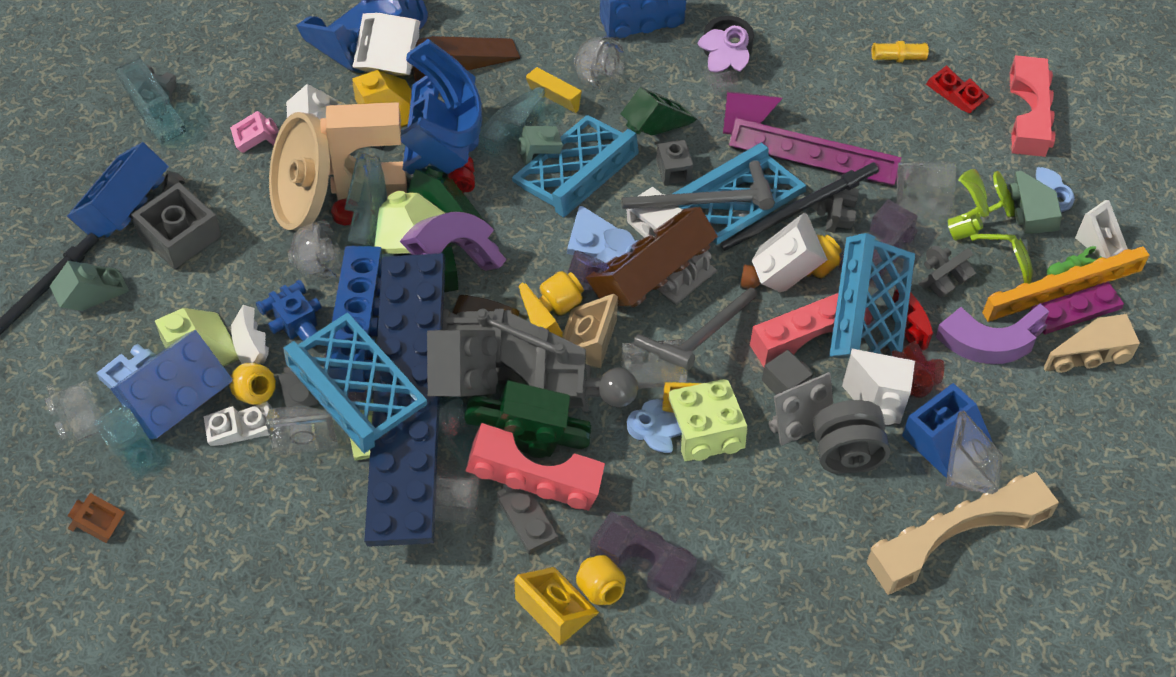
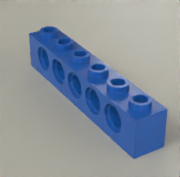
(359, 296)

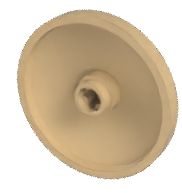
(299, 171)

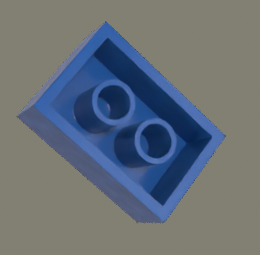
(637, 16)
(119, 191)
(172, 384)

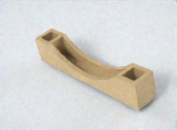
(1017, 505)

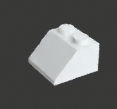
(789, 255)
(880, 380)

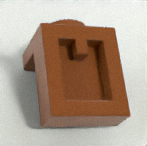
(95, 517)

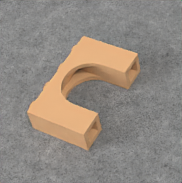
(360, 127)

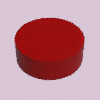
(340, 215)

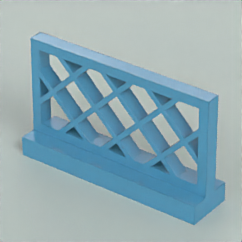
(591, 173)
(731, 175)
(855, 297)
(328, 390)

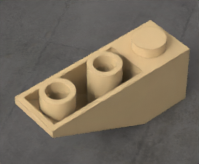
(1097, 343)

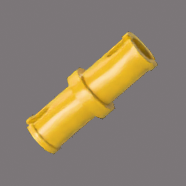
(899, 51)

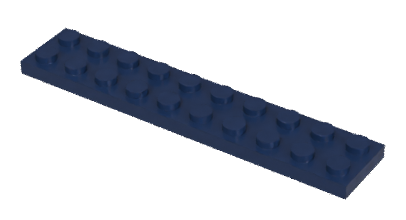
(405, 458)

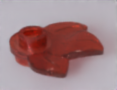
(925, 373)

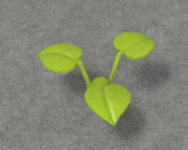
(971, 222)

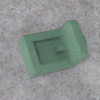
(539, 141)

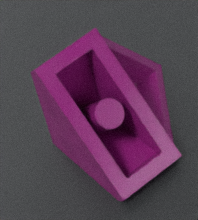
(747, 107)

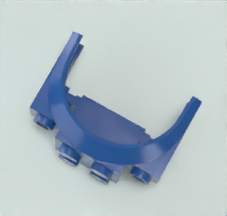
(438, 130)

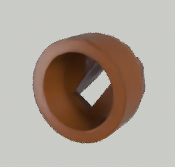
(749, 277)

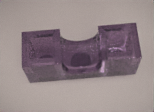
(893, 227)
(622, 539)

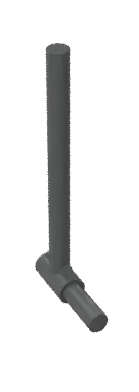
(758, 193)
(683, 355)

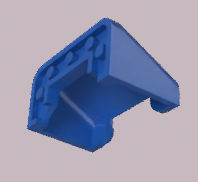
(341, 37)

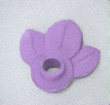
(723, 52)

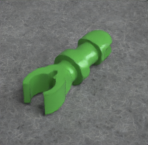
(1071, 261)

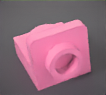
(253, 131)

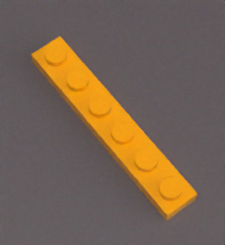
(1074, 280)

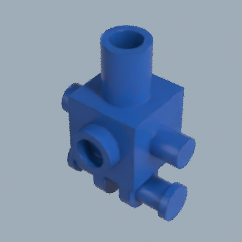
(291, 311)

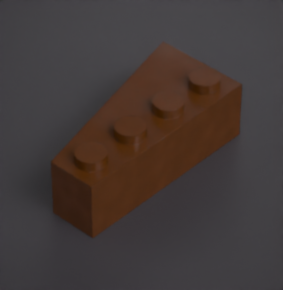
(655, 258)

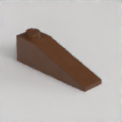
(473, 51)

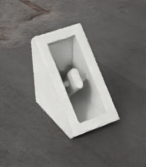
(1101, 230)

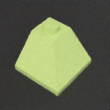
(397, 216)
(206, 324)

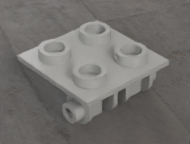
(690, 278)
(799, 406)

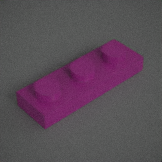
(1081, 306)

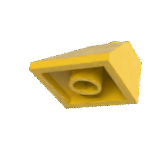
(383, 88)

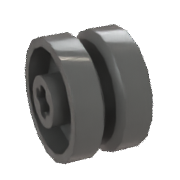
(851, 437)

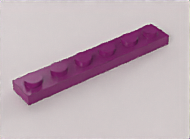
(813, 150)

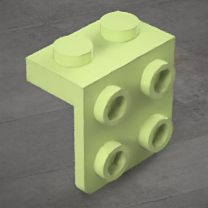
(708, 420)

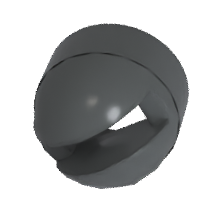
(171, 179)

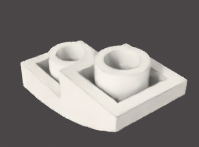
(247, 340)
(234, 426)

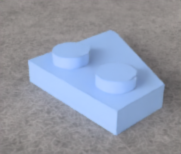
(588, 233)

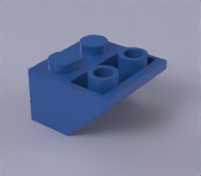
(934, 424)

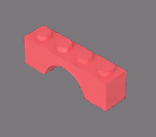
(1032, 131)
(795, 329)
(498, 459)

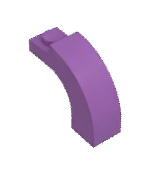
(461, 228)
(988, 344)

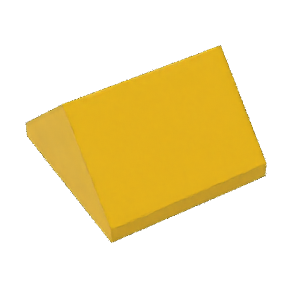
(553, 602)

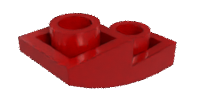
(962, 94)
(917, 323)

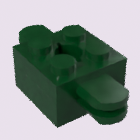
(533, 416)

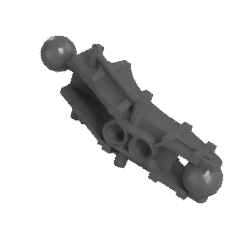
(545, 360)

